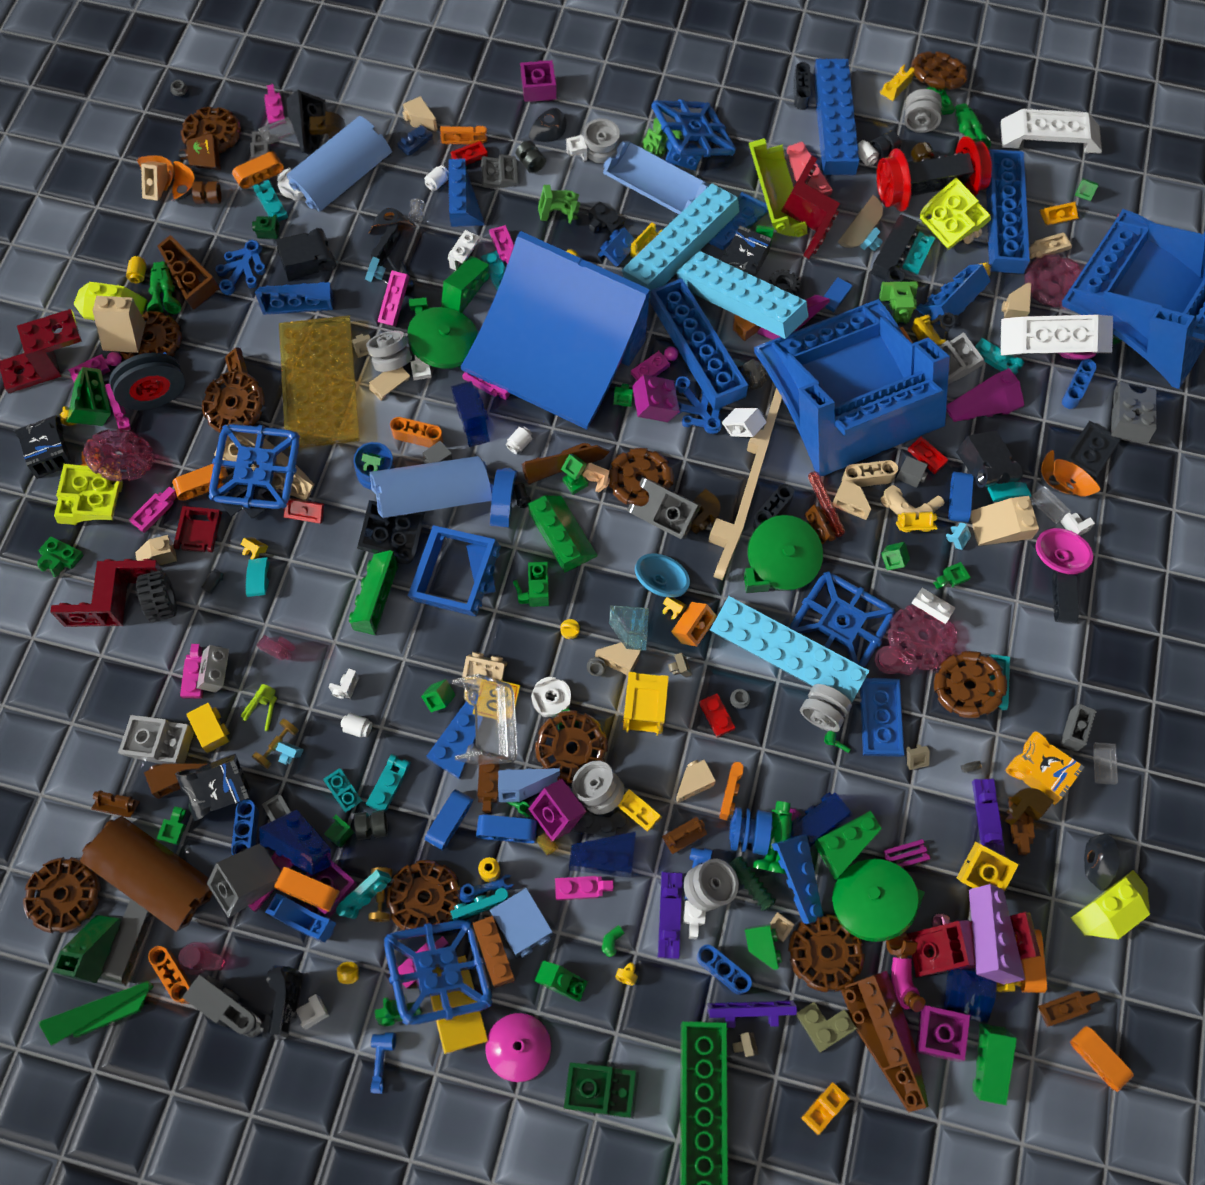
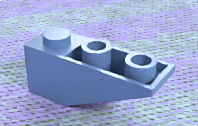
(522, 784)

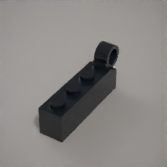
(894, 249)

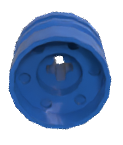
(375, 448)
(751, 831)

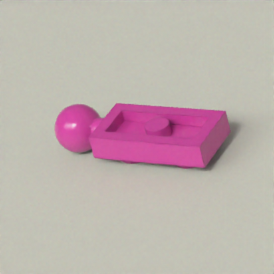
(98, 362)
(655, 364)

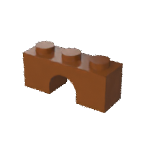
(493, 952)

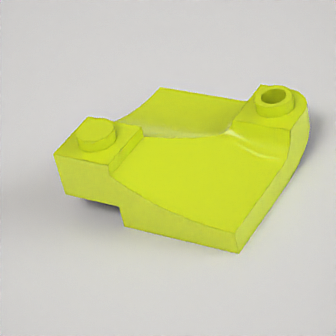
(954, 214)
(85, 496)

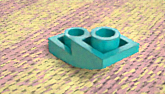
(1008, 490)
(257, 577)
(342, 790)

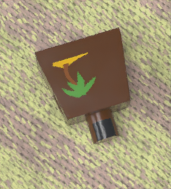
(202, 152)

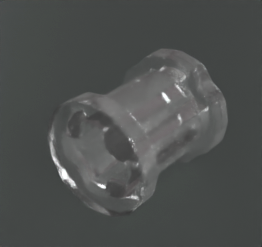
(417, 207)

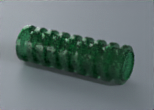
(752, 884)

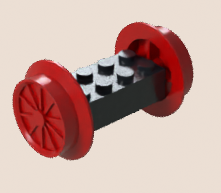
(902, 179)

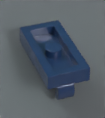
(415, 140)

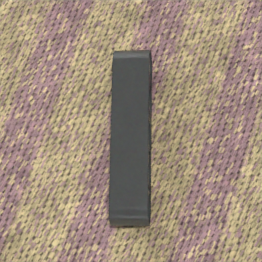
(126, 943)

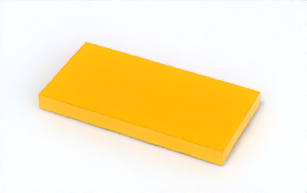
(464, 1029)

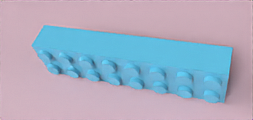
(682, 238)
(743, 294)
(787, 649)

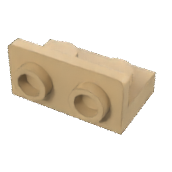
(490, 667)

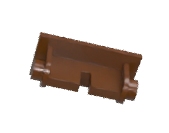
(817, 520)
(115, 805)
(684, 835)

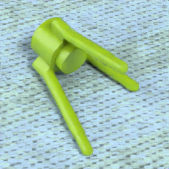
(263, 695)

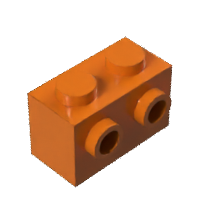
(694, 624)

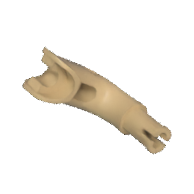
(893, 499)

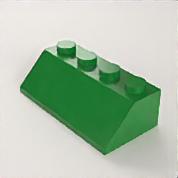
(561, 532)
(374, 593)

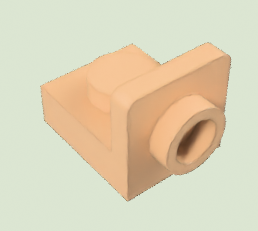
(597, 474)

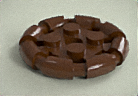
(939, 70)
(215, 119)
(160, 338)
(241, 409)
(638, 467)
(973, 673)
(570, 734)
(415, 887)
(74, 896)
(820, 964)

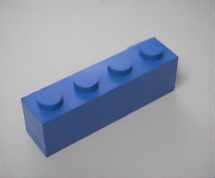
(462, 199)
(956, 294)
(295, 298)

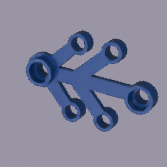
(240, 266)
(697, 409)

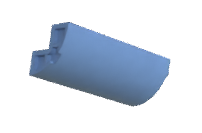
(339, 163)
(654, 177)
(431, 486)

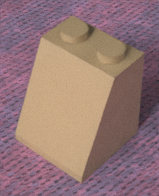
(118, 323)

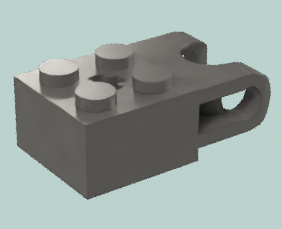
(1133, 413)
(660, 507)
(222, 1006)

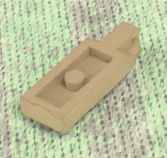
(1049, 245)

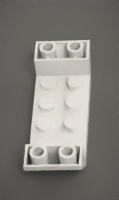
(1051, 126)
(1056, 334)

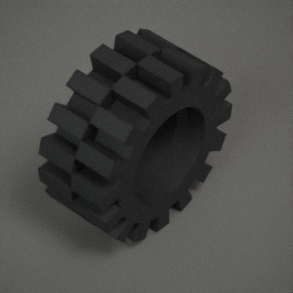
(786, 278)

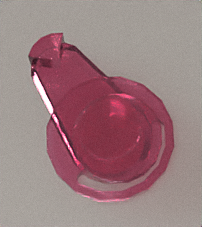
(277, 649)
(891, 663)
(199, 958)

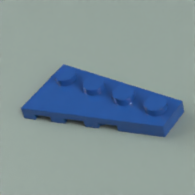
(749, 213)
(455, 741)
(798, 865)

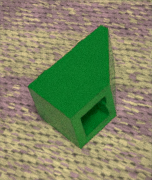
(538, 584)
(762, 944)
(561, 980)

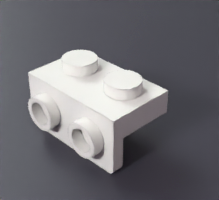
(462, 249)
(933, 605)

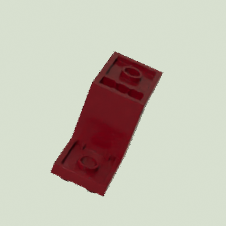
(812, 207)
(39, 346)
(108, 594)
(955, 945)

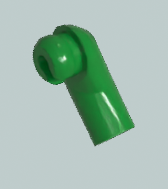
(608, 943)

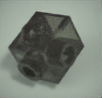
(753, 374)

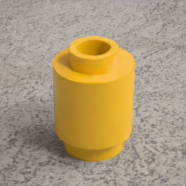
(136, 269)
(489, 876)

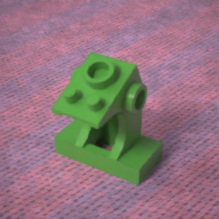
(656, 140)
(558, 200)
(903, 303)

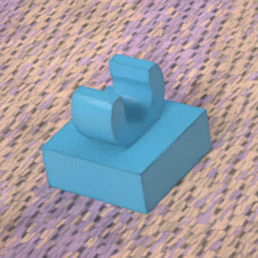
(872, 240)
(374, 270)
(960, 535)
(288, 752)

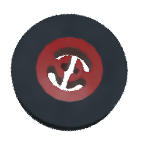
(147, 381)

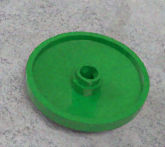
(441, 337)
(785, 552)
(875, 900)

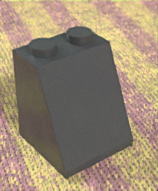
(243, 878)

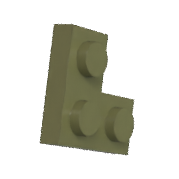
(824, 1032)

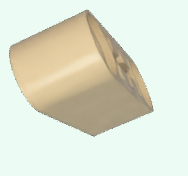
(871, 473)

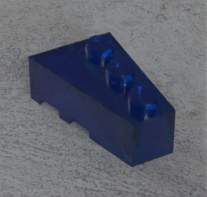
(471, 413)
(822, 818)
(297, 841)
(604, 856)

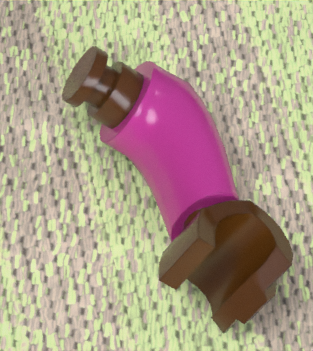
(902, 972)

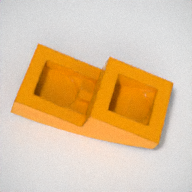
(825, 1108)

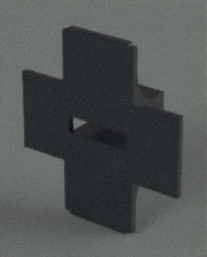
(240, 492)

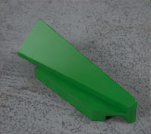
(95, 1014)

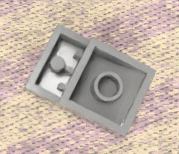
(963, 357)
(156, 740)

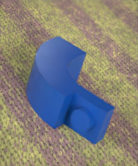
(502, 497)
(301, 918)

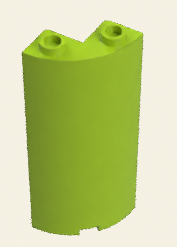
(776, 186)

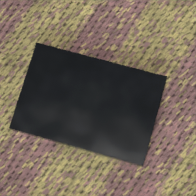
(1092, 449)

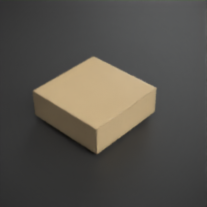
(782, 925)

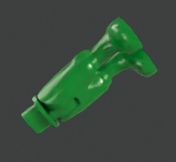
(969, 124)
(162, 282)
(780, 831)

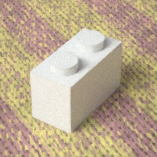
(744, 422)

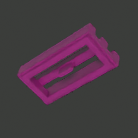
(922, 850)

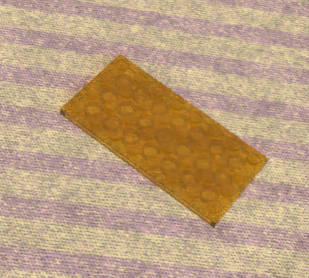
(319, 381)

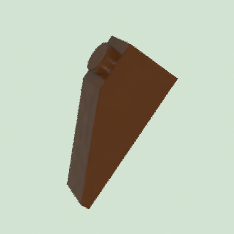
(162, 778)

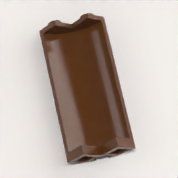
(147, 872)

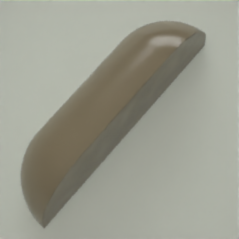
(862, 224)

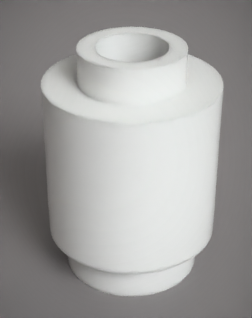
(867, 153)
(436, 177)
(519, 440)
(356, 725)

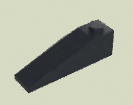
(300, 109)

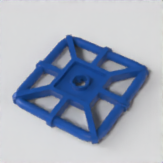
(693, 127)
(248, 456)
(840, 609)
(429, 982)

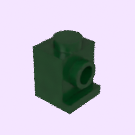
(266, 227)

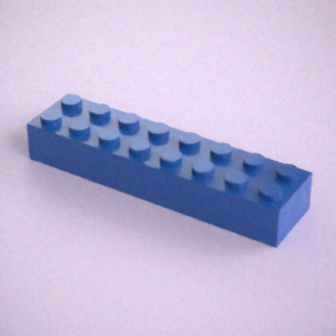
(835, 117)
(1008, 212)
(698, 344)

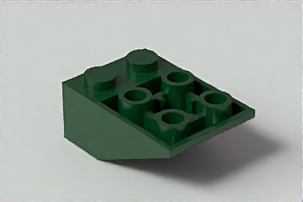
(87, 951)

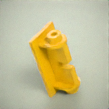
(908, 522)

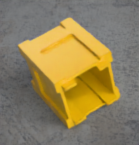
(645, 702)

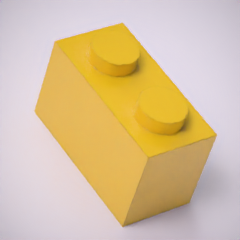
(208, 727)

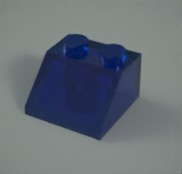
(970, 994)

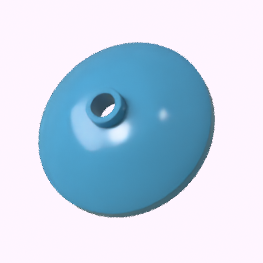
(662, 575)

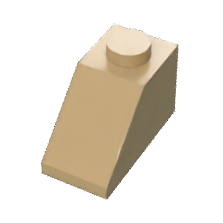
(418, 113)
(153, 179)
(1018, 302)
(852, 500)
(158, 549)
(619, 657)
(695, 780)

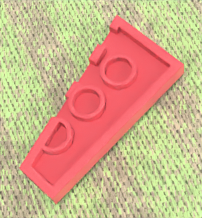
(798, 159)

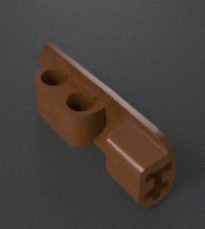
(545, 467)

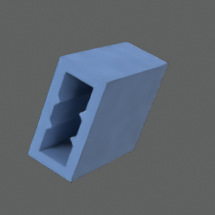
(521, 923)

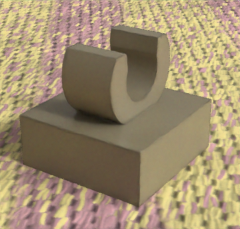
(360, 345)
(680, 666)
(918, 757)
(747, 1045)

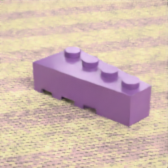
(993, 936)

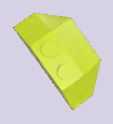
(87, 294)
(1115, 909)

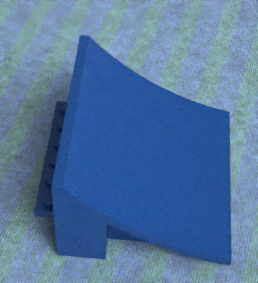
(1152, 288)
(558, 330)
(857, 385)

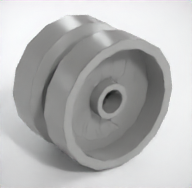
(923, 110)
(601, 140)
(389, 351)
(826, 707)
(598, 787)
(711, 885)

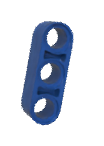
(1079, 384)
(960, 497)
(475, 555)
(449, 819)
(241, 821)
(506, 829)
(734, 971)

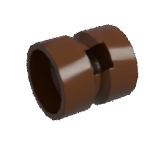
(212, 195)

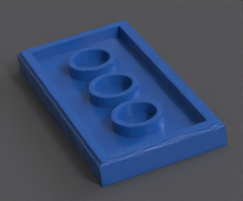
(881, 717)

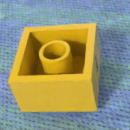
(986, 867)

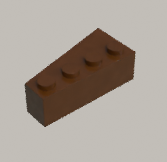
(190, 276)

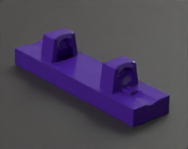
(988, 815)
(670, 916)
(746, 1009)

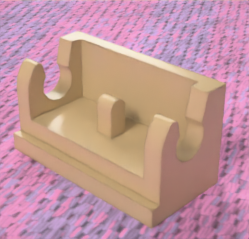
(388, 381)

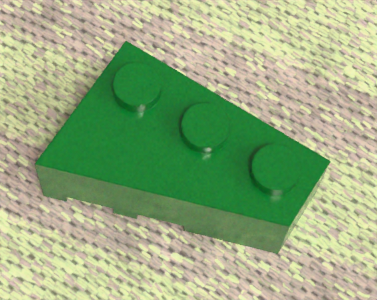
(464, 284)
(89, 399)
(846, 843)
(994, 1063)

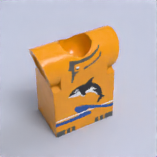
(1044, 767)

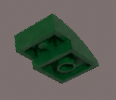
(601, 1090)

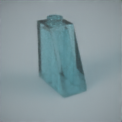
(630, 625)

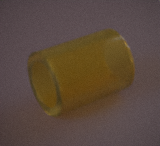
(546, 844)

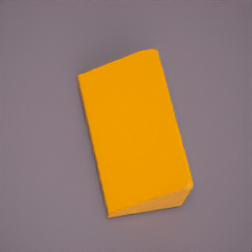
(1059, 213)

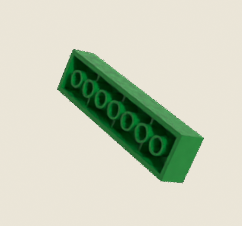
(703, 1103)

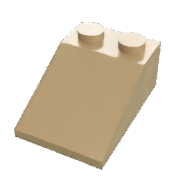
(1004, 521)

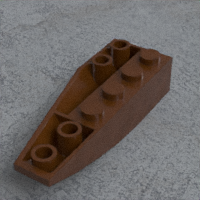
(887, 1036)

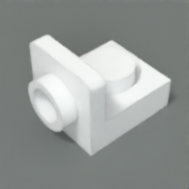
(347, 684)

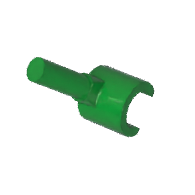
(522, 597)
(830, 739)
(521, 807)

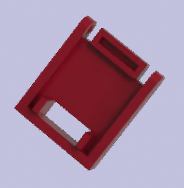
(197, 534)

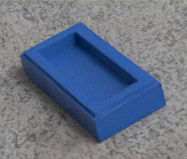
(837, 293)

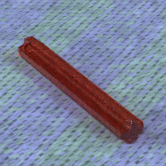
(826, 503)

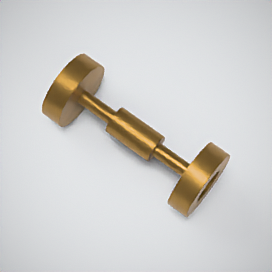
(288, 727)
(380, 916)

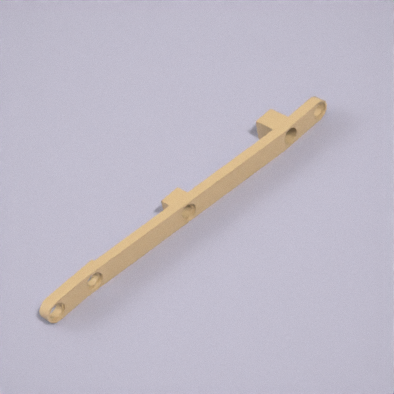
(728, 534)

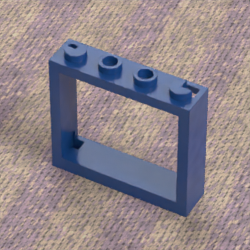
(429, 559)

